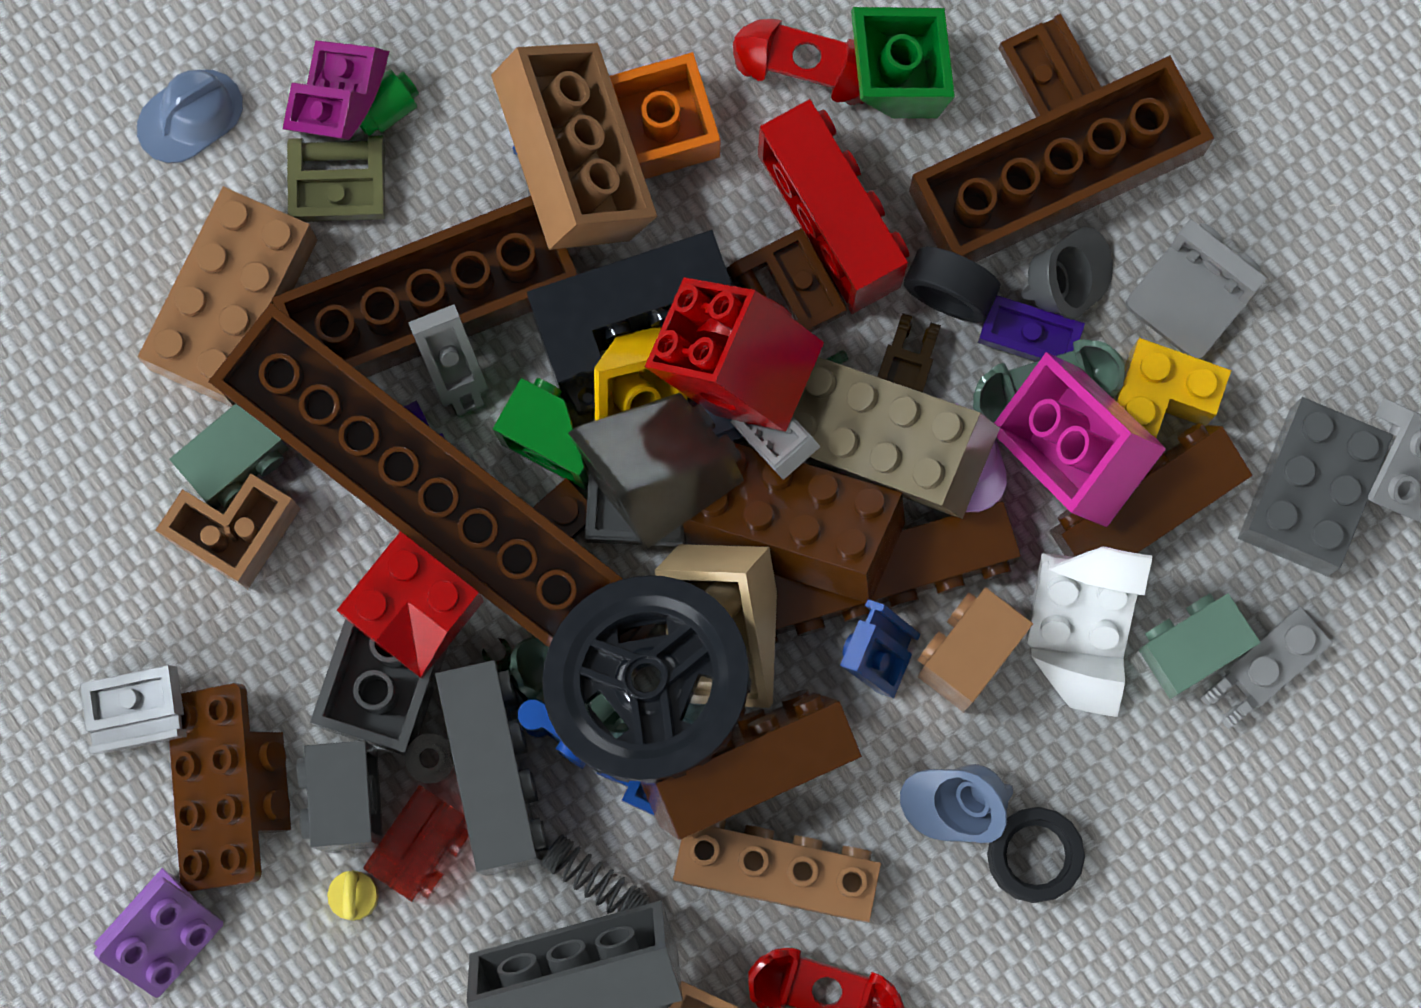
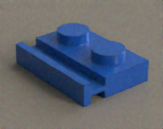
(879, 649)

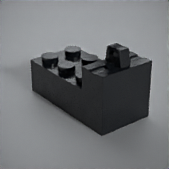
(624, 297)

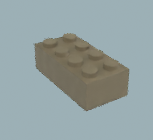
(895, 436)

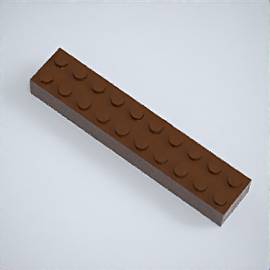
(411, 475)

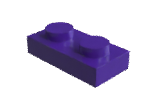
(1028, 330)

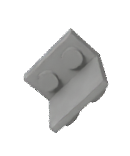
(1400, 476)

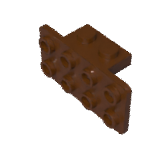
(225, 789)

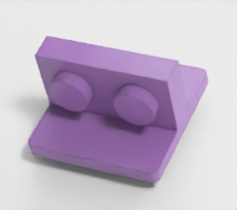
(157, 935)

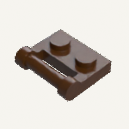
(797, 276)

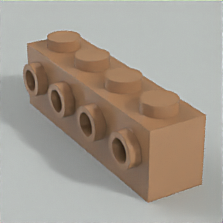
(779, 871)

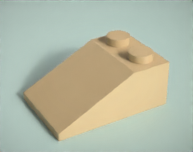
(746, 587)

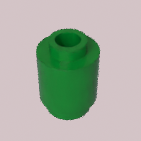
(391, 103)

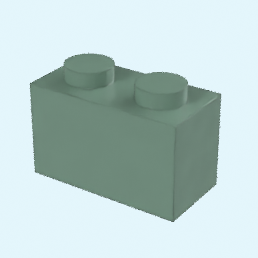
(226, 454)
(1197, 645)

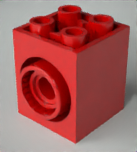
(735, 353)

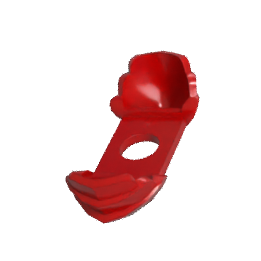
(770, 47)
(788, 979)

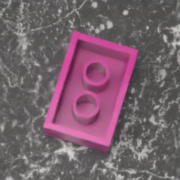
(1077, 440)

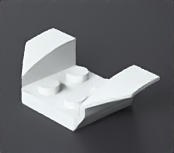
(1084, 623)

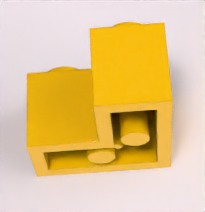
(1170, 383)

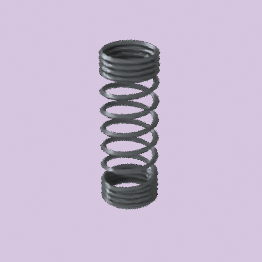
(553, 862)

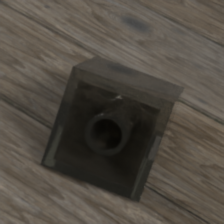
(658, 463)

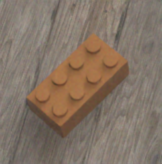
(573, 145)
(224, 287)

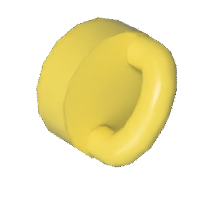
(352, 895)

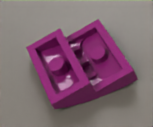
(337, 91)

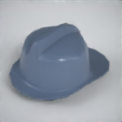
(189, 115)
(957, 803)

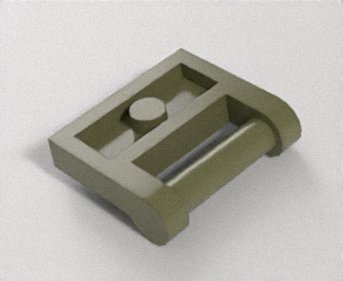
(336, 193)

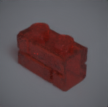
(418, 846)

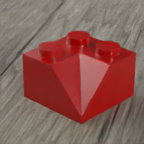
(410, 604)

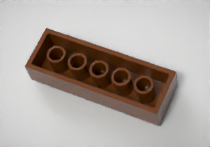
(1062, 162)
(475, 265)

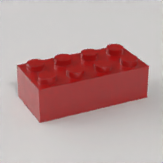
(832, 205)

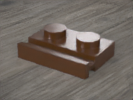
(1048, 65)

